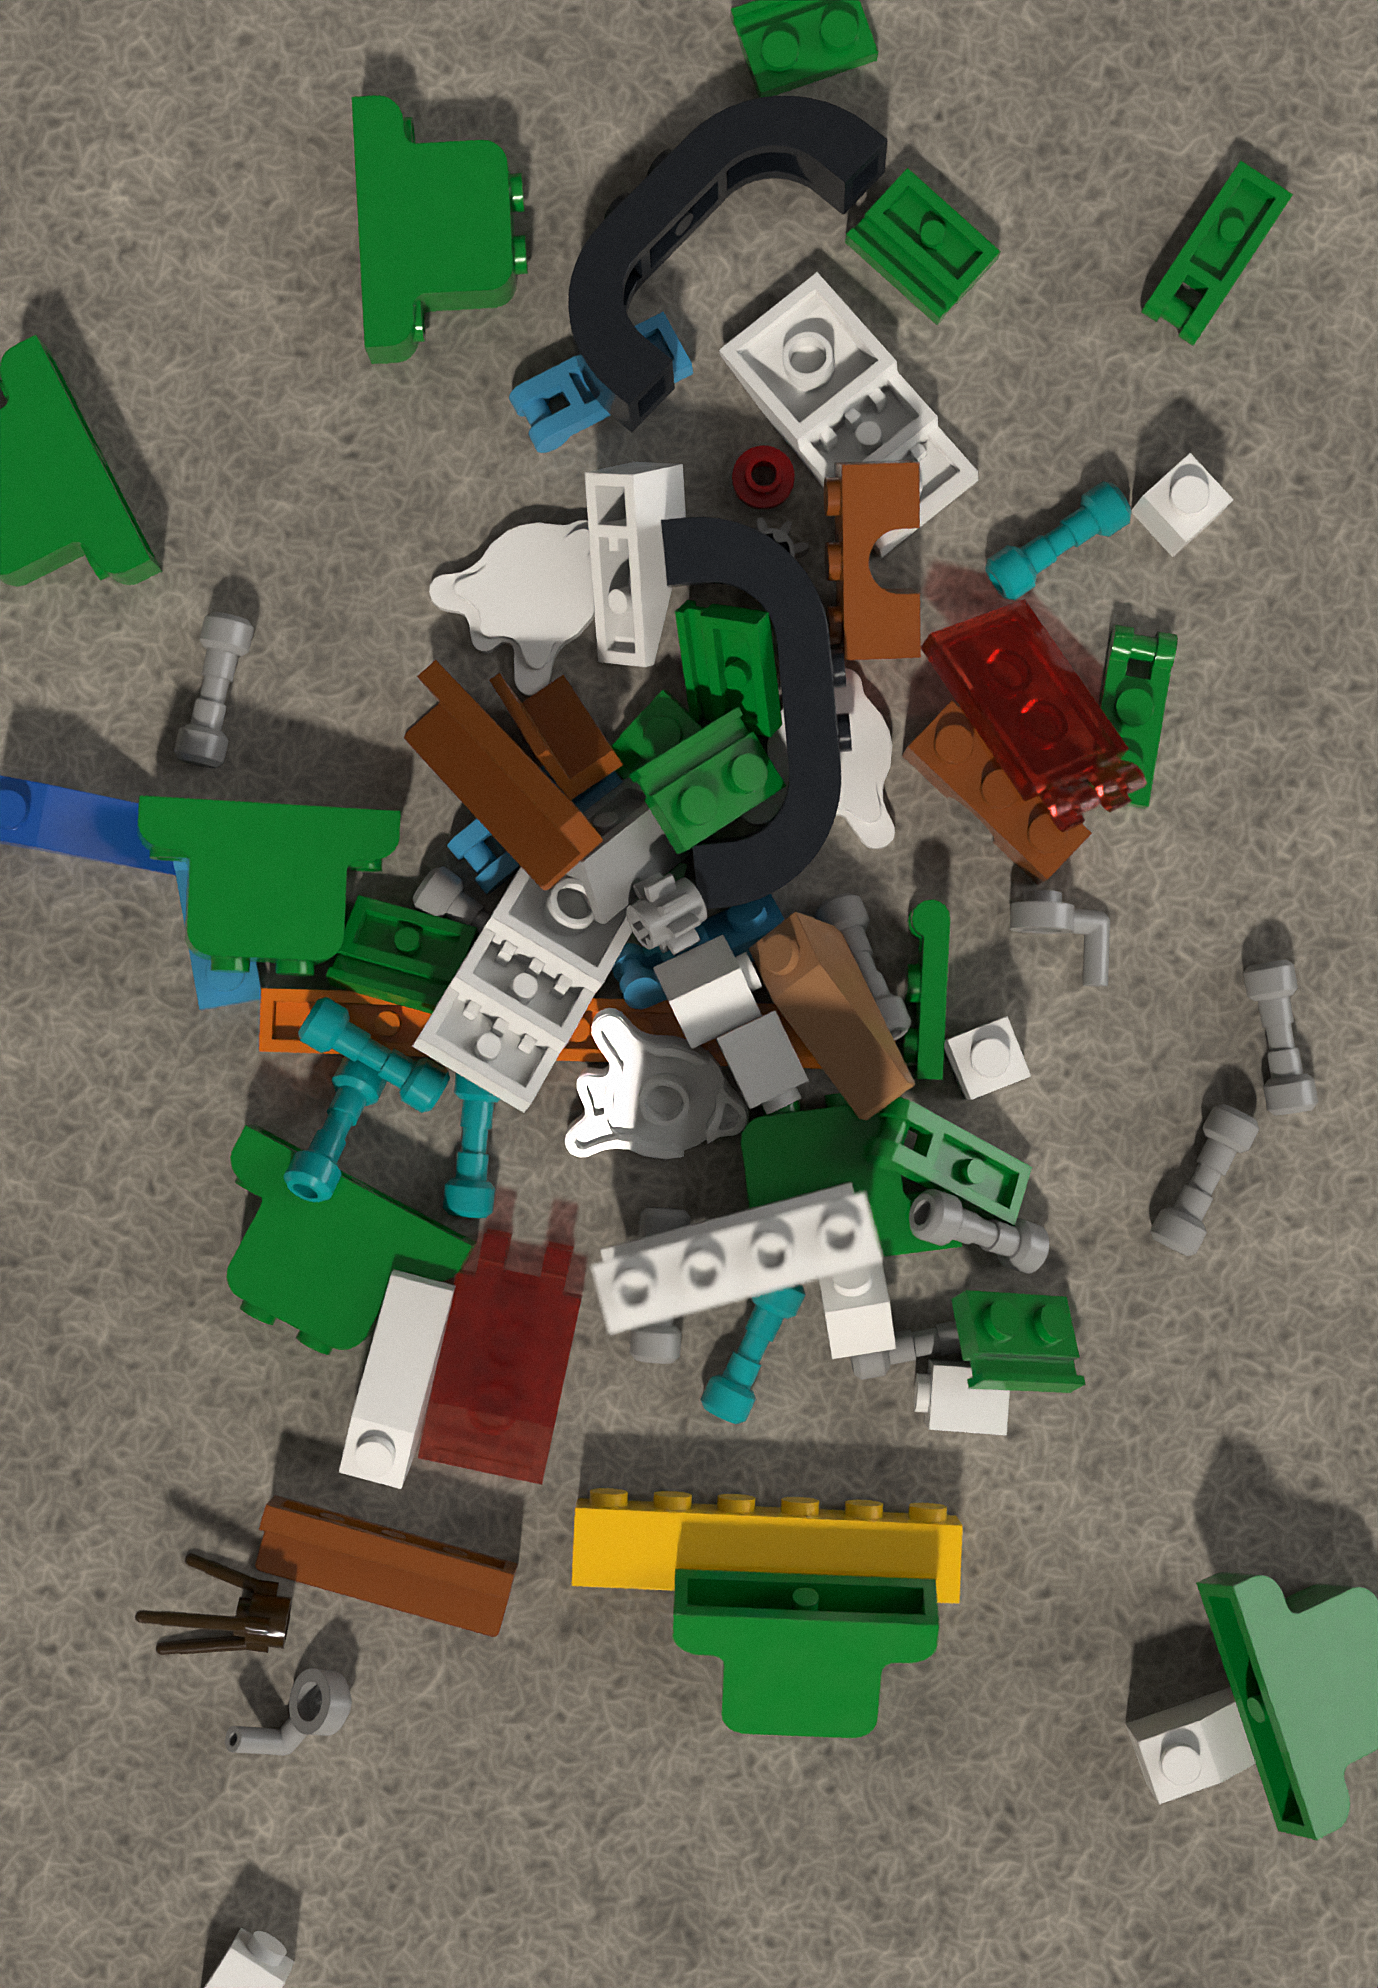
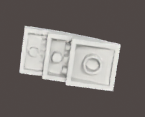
(841, 397)
(523, 988)

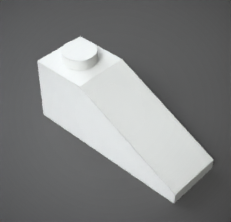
(628, 556)
(397, 1380)
(1191, 1745)

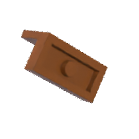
(561, 734)

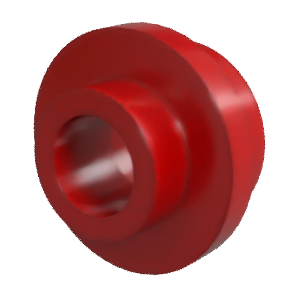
(763, 496)

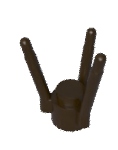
(256, 1626)

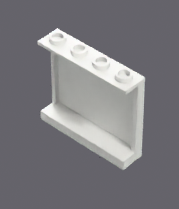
(735, 1256)

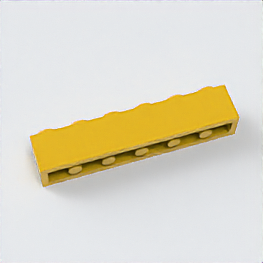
(645, 1541)

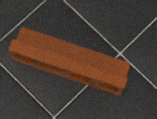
(500, 782)
(385, 1566)

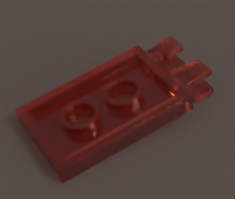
(1034, 713)
(502, 1364)

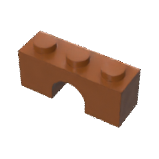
(866, 504)
(964, 768)

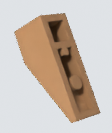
(832, 1011)

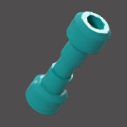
(1101, 512)
(419, 1082)
(315, 1171)
(469, 1191)
(730, 1393)

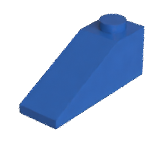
(73, 824)

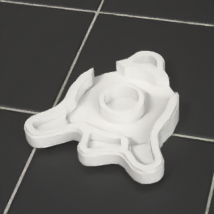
(527, 594)
(861, 769)
(651, 1095)

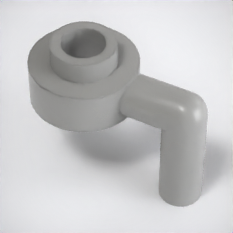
(1046, 914)
(316, 1707)

